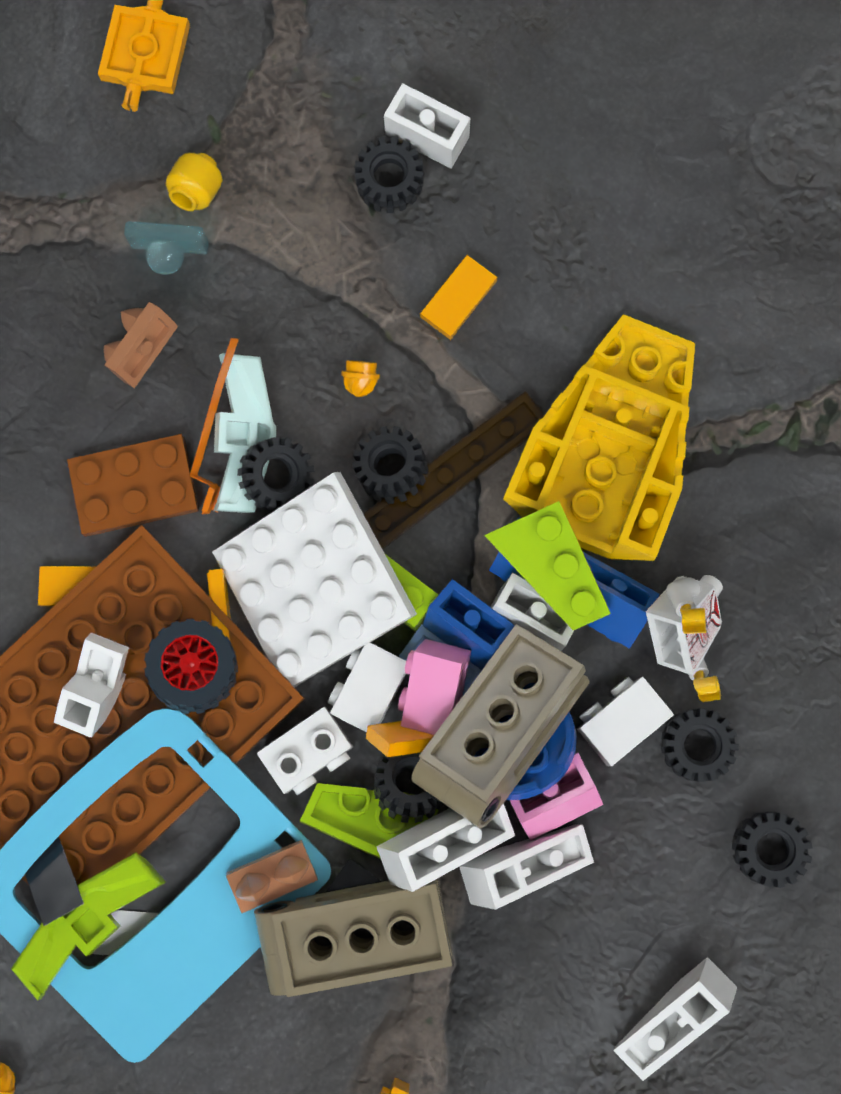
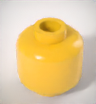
(193, 181)

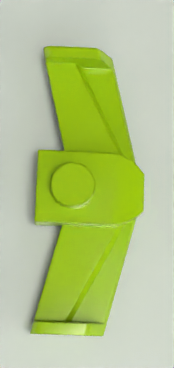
(85, 925)

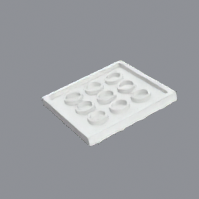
(314, 581)

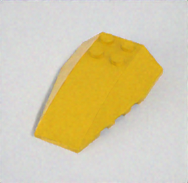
(614, 444)

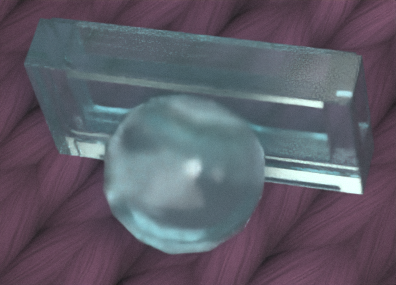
(166, 243)

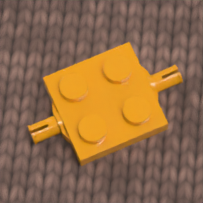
(143, 50)

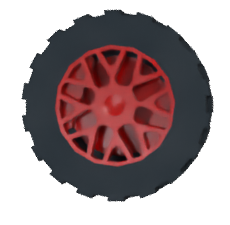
(191, 666)

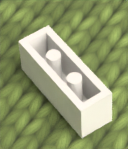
(439, 847)

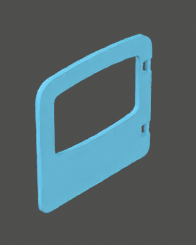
(199, 937)

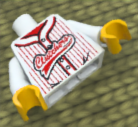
(683, 628)

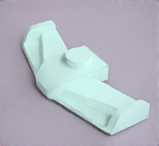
(244, 427)

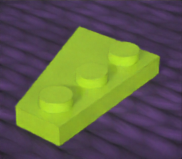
(553, 563)

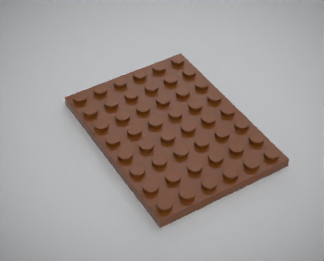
(128, 602)

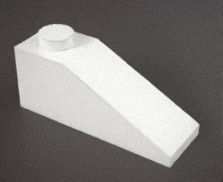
(525, 866)
(678, 1019)

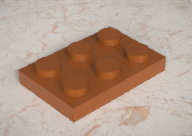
(132, 485)

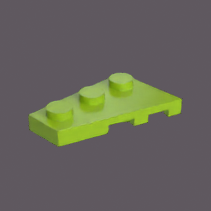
(353, 817)

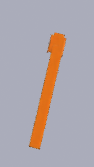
(213, 490)

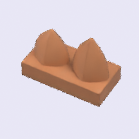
(146, 336)
(271, 876)

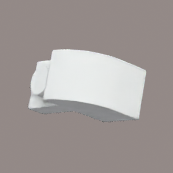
(94, 687)

